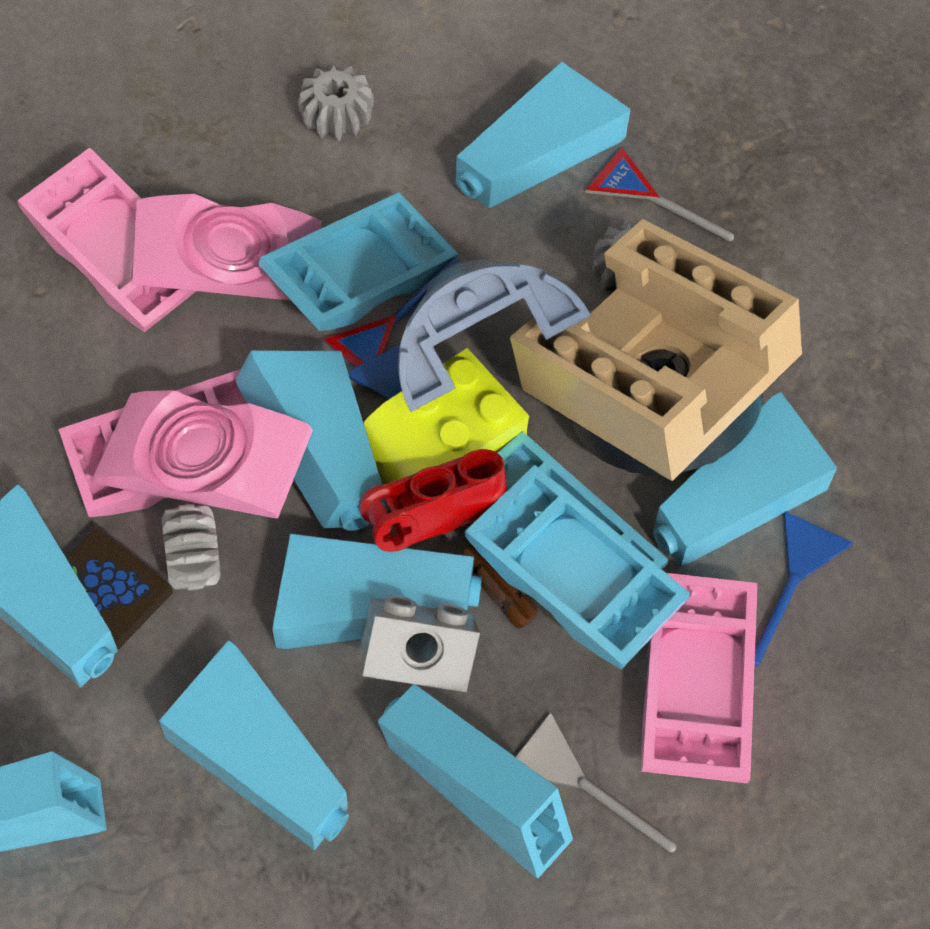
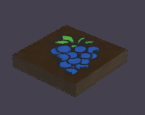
(117, 584)

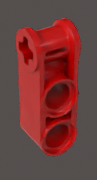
(434, 499)

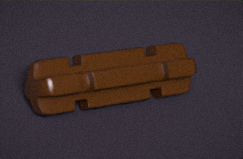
(519, 608)

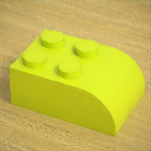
(461, 421)

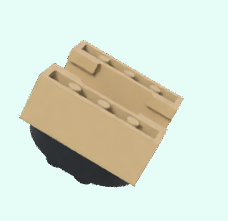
(668, 361)

